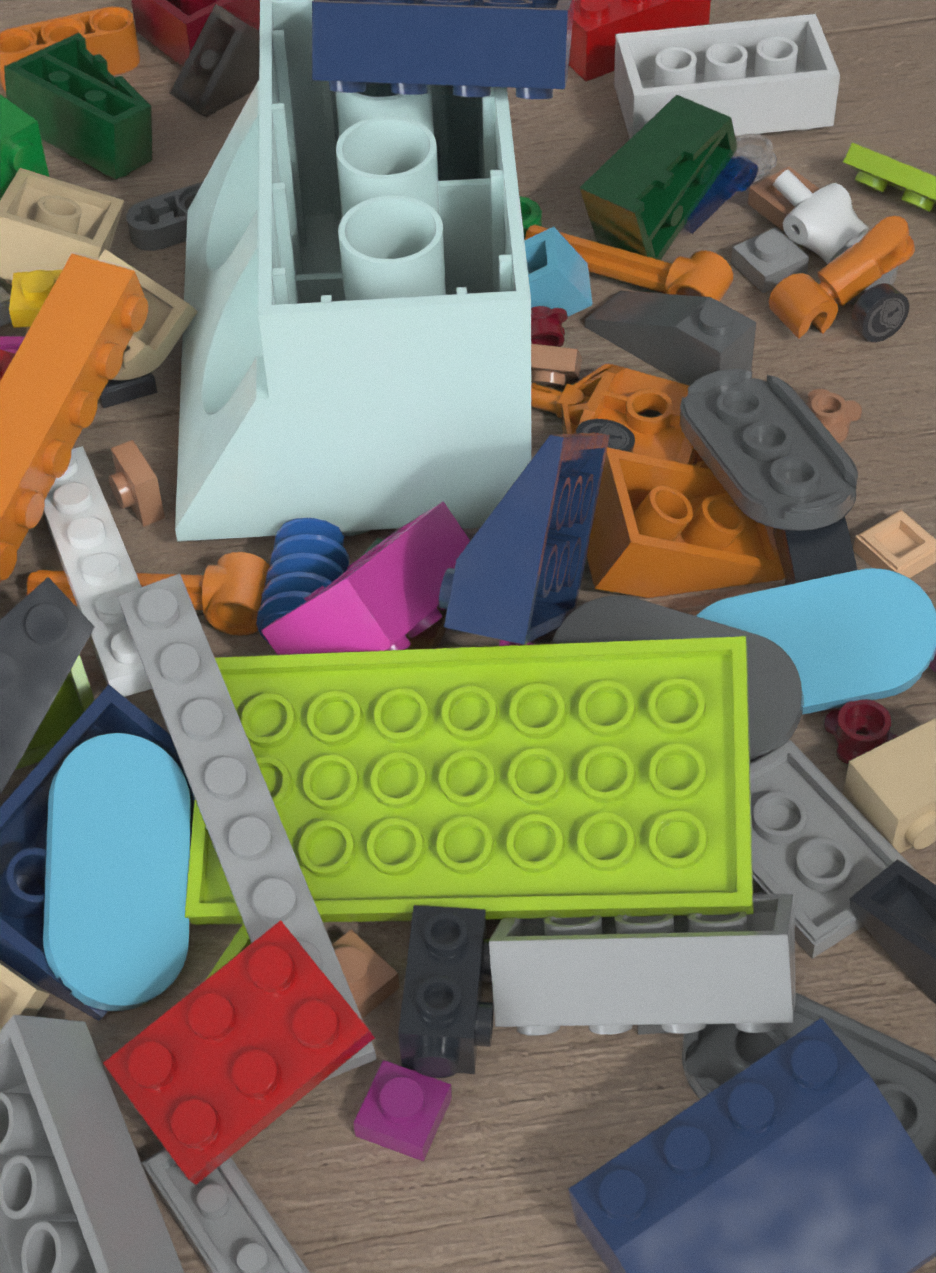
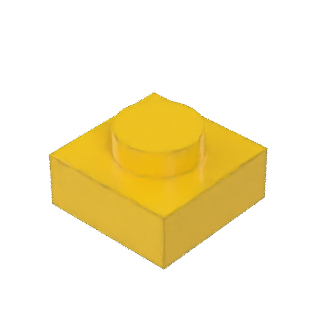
(29, 294)

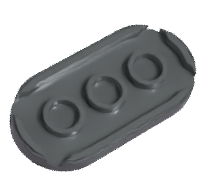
(768, 450)
(773, 679)
(899, 1071)

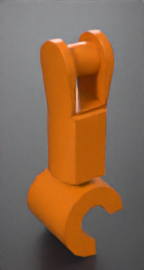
(803, 301)

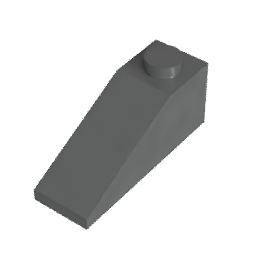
(677, 332)

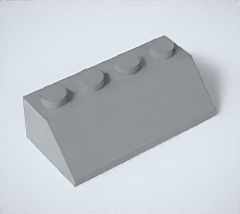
(647, 971)
(68, 1163)

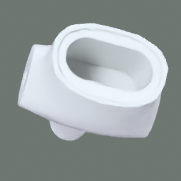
(820, 219)

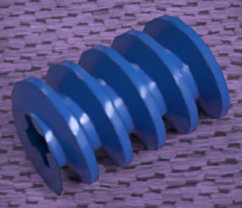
(303, 559)

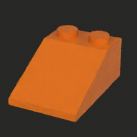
(673, 531)

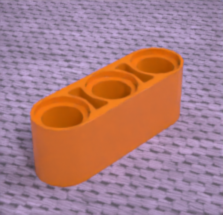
(106, 31)

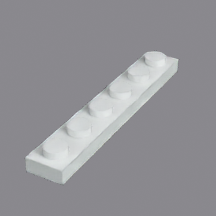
(96, 569)

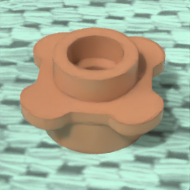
(834, 412)

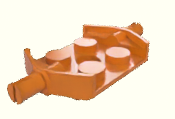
(621, 396)

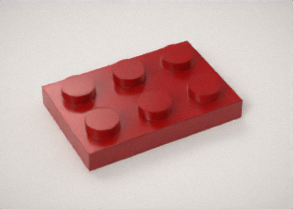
(238, 1052)

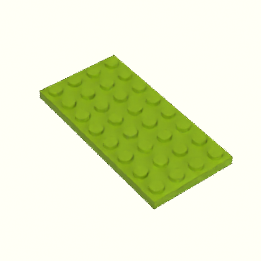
(501, 779)

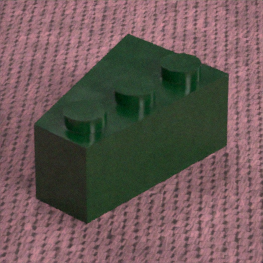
(83, 106)
(658, 178)

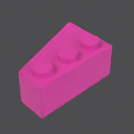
(380, 595)

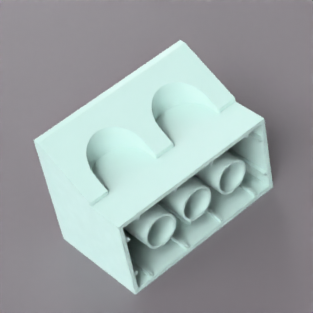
(352, 307)

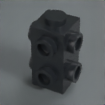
(444, 990)

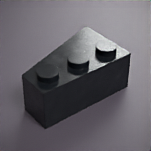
(36, 654)

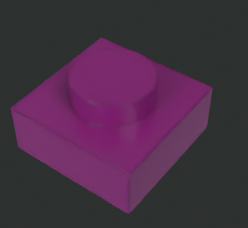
(402, 1110)

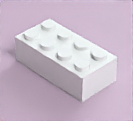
(755, 71)

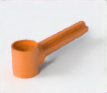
(700, 275)
(225, 593)

